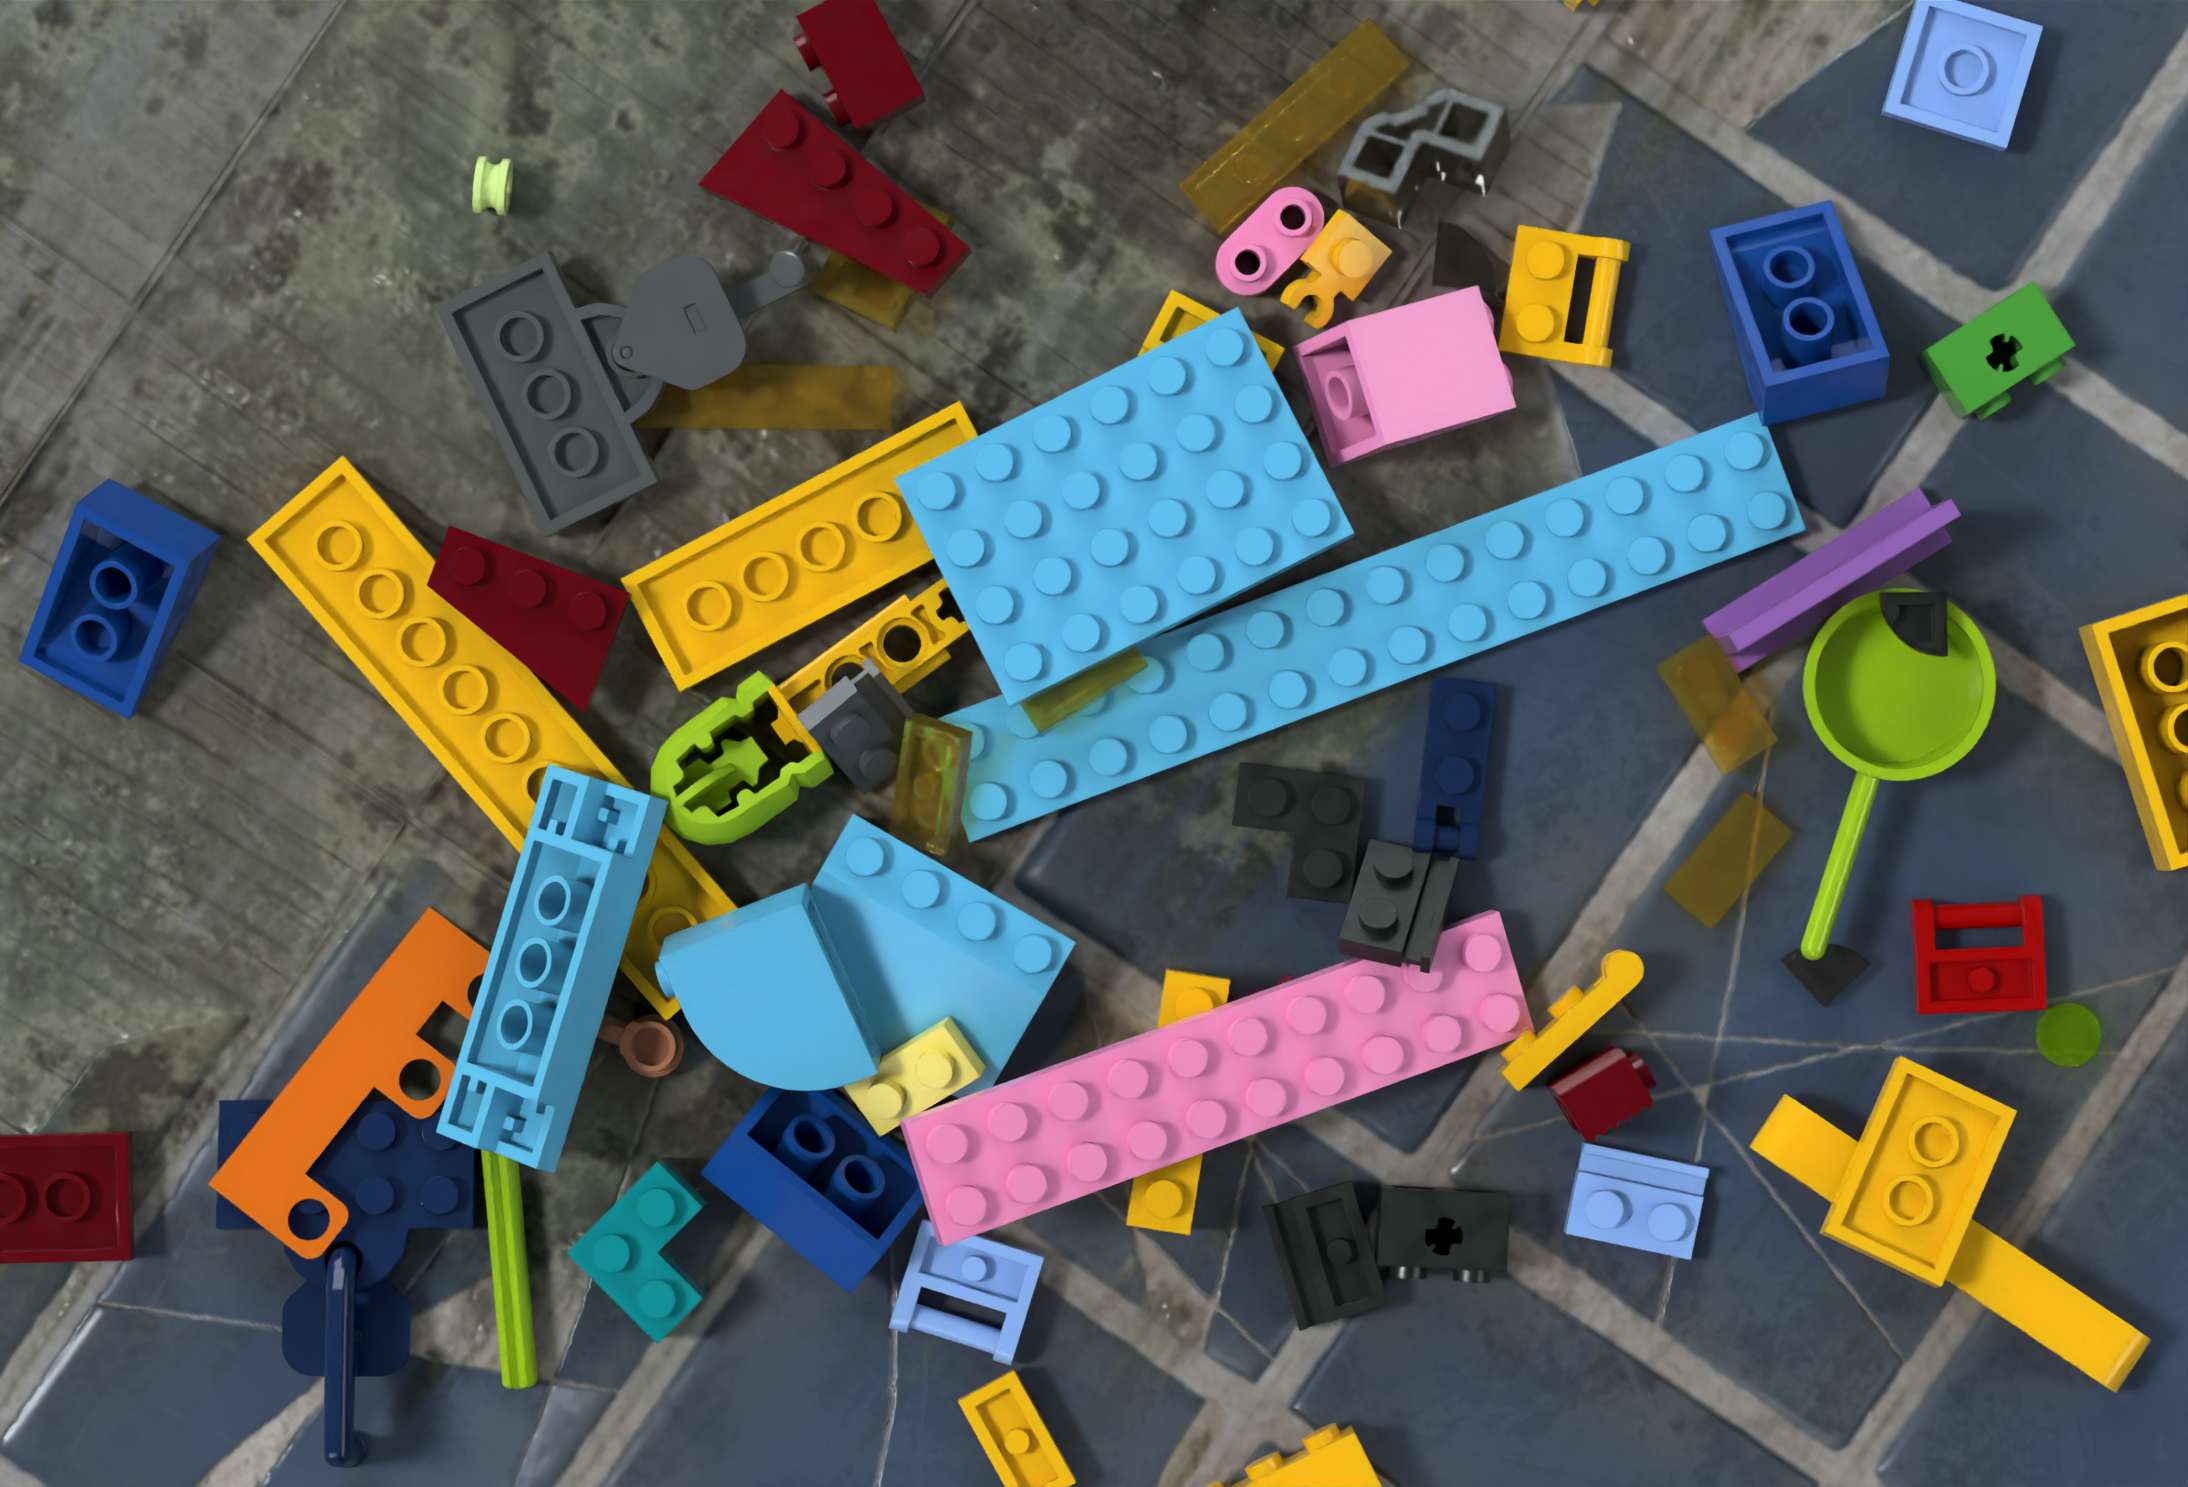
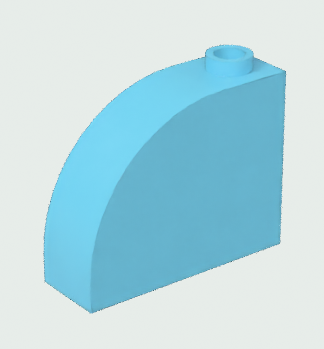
(771, 995)

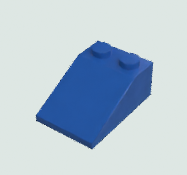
(1799, 313)
(117, 596)

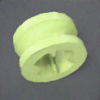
(492, 185)

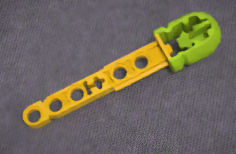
(703, 789)

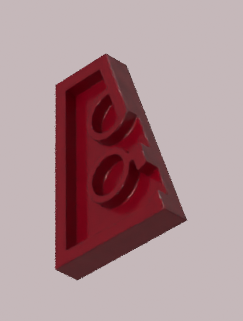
(533, 609)

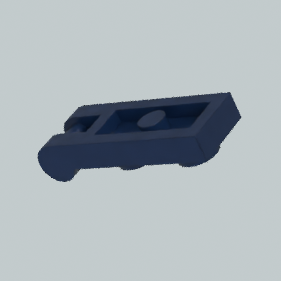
(1454, 765)

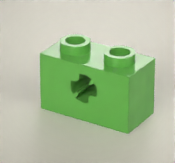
(2023, 324)

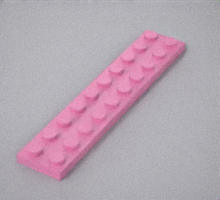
(1211, 1080)

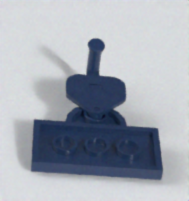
(347, 1314)

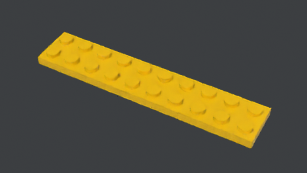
(462, 689)

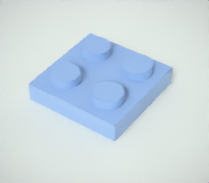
(1962, 71)

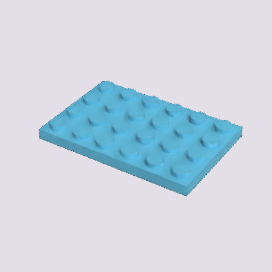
(1124, 507)

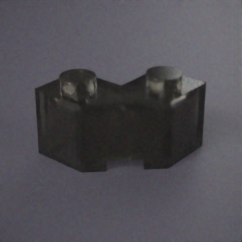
(1444, 138)

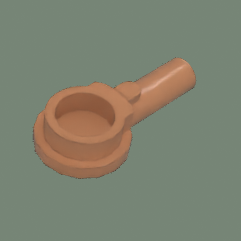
(648, 1043)

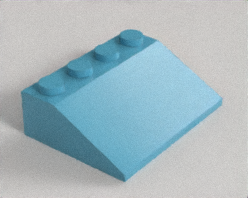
(933, 947)

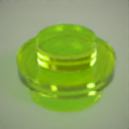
(2068, 1034)

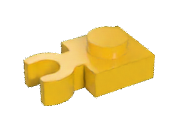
(1341, 262)

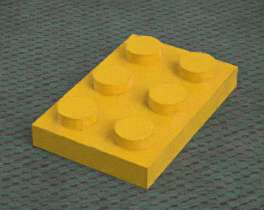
(1918, 1172)

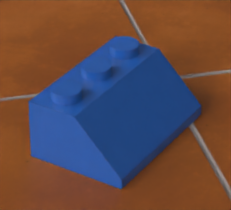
(819, 1180)

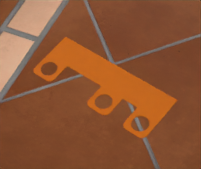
(358, 1053)

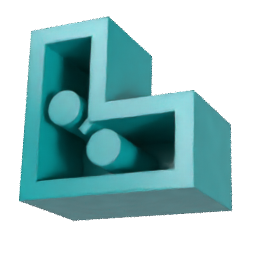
(628, 1252)

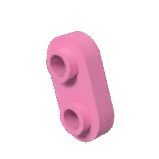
(1269, 241)

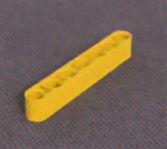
(1983, 1264)

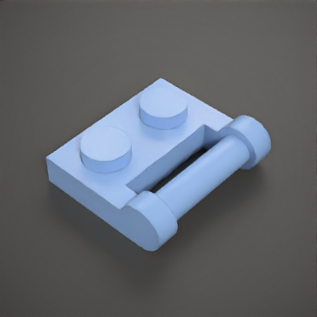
(973, 1271)

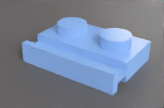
(1636, 1200)

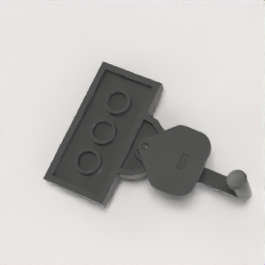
(559, 378)

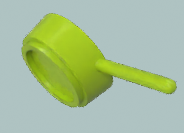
(1888, 719)

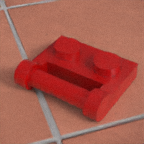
(1981, 976)

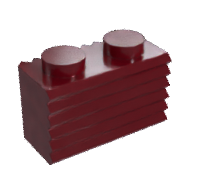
(1603, 1091)

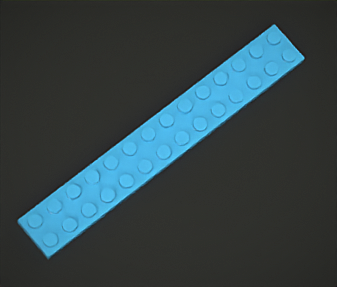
(1388, 620)

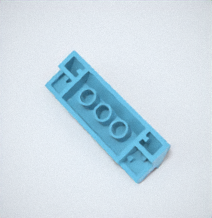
(551, 967)

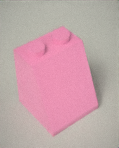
(1404, 375)

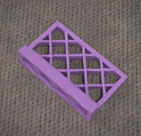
(1830, 578)

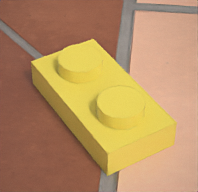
(916, 1076)

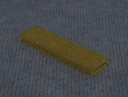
(1294, 126)
(782, 400)

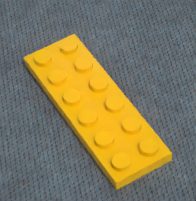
(791, 557)

